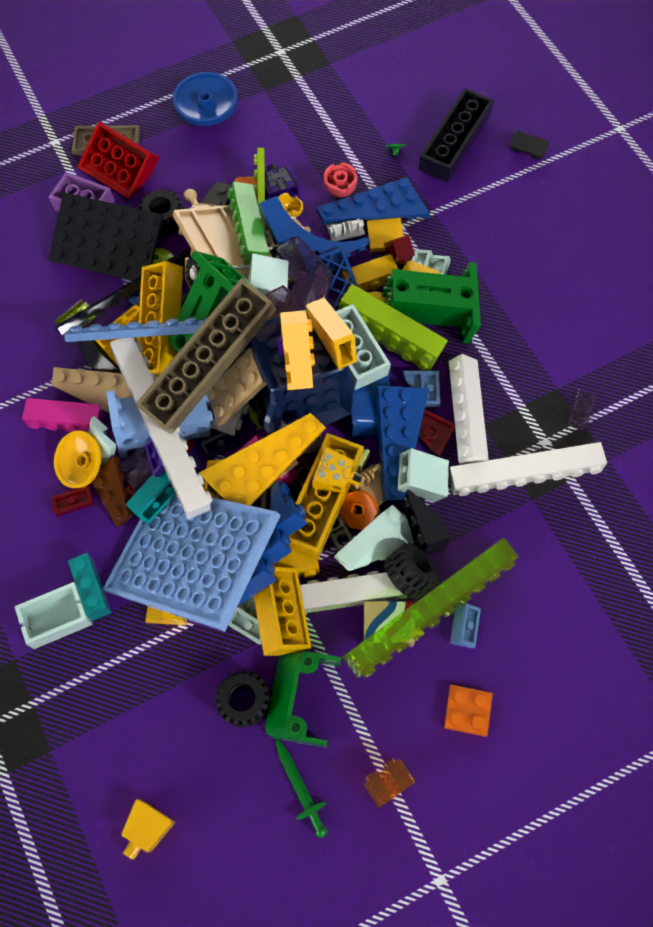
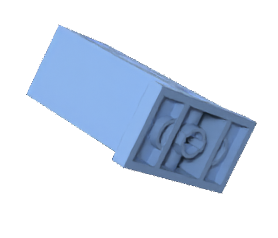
(132, 433)

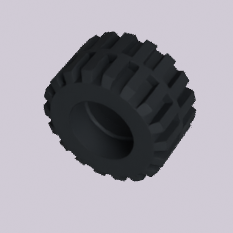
(163, 202)
(411, 570)
(233, 683)

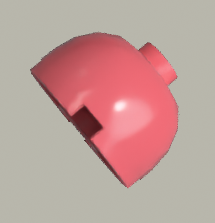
(340, 180)

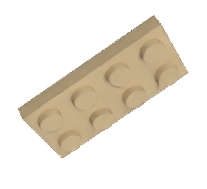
(236, 387)

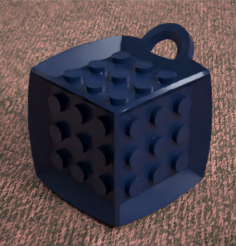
(327, 400)

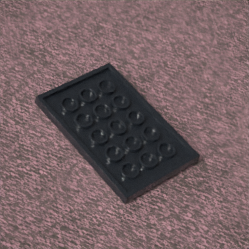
(104, 237)

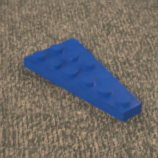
(383, 202)
(399, 424)

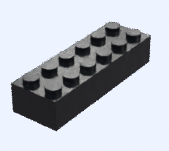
(455, 135)

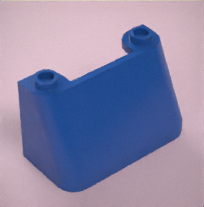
(364, 410)

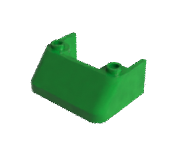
(280, 722)

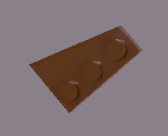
(111, 491)

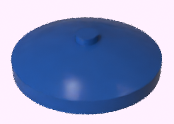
(205, 98)

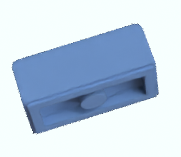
(465, 625)

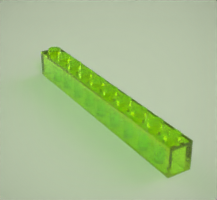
(429, 609)

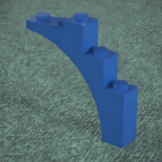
(284, 228)
(278, 546)

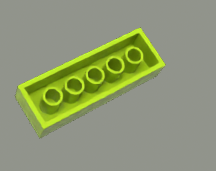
(395, 329)

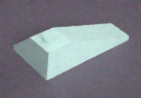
(376, 540)

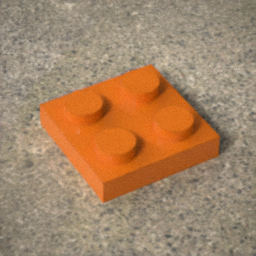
(468, 710)

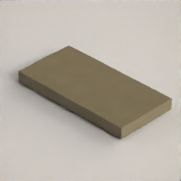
(83, 134)

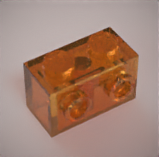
(389, 782)

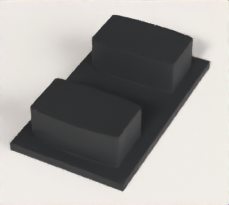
(529, 144)

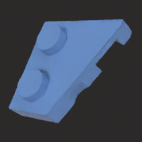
(425, 379)

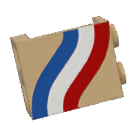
(380, 613)

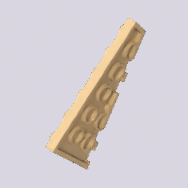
(90, 385)

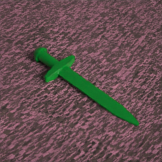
(302, 793)

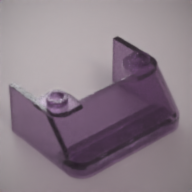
(309, 275)

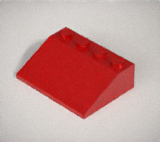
(117, 160)

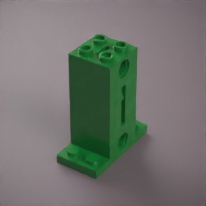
(209, 289)
(437, 298)

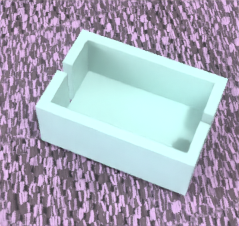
(52, 616)

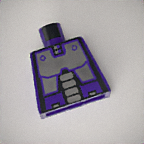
(280, 181)

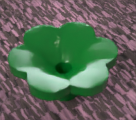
(395, 147)

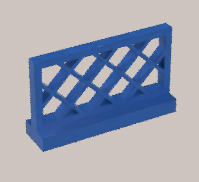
(323, 257)

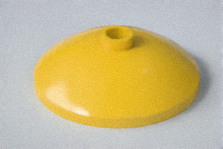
(77, 459)

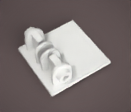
(346, 230)

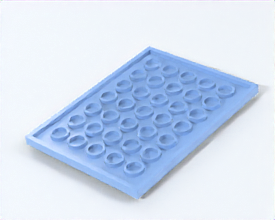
(196, 563)

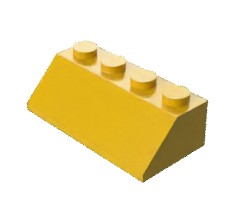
(282, 615)

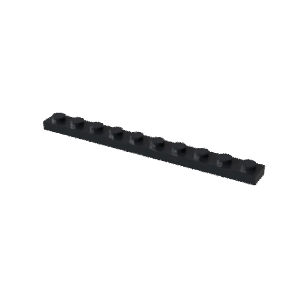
(112, 299)

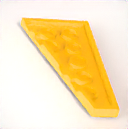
(255, 468)

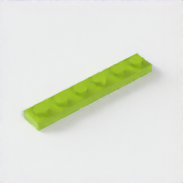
(259, 175)

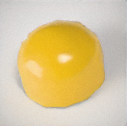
(292, 205)

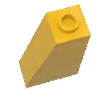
(333, 333)

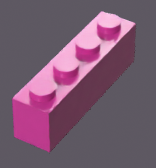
(60, 414)

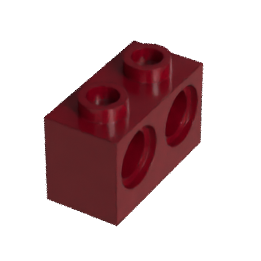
(400, 249)

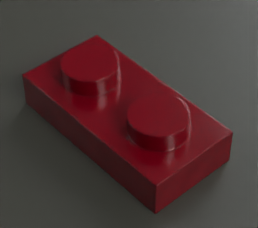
(72, 500)

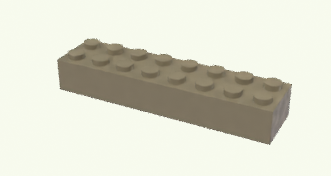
(206, 356)

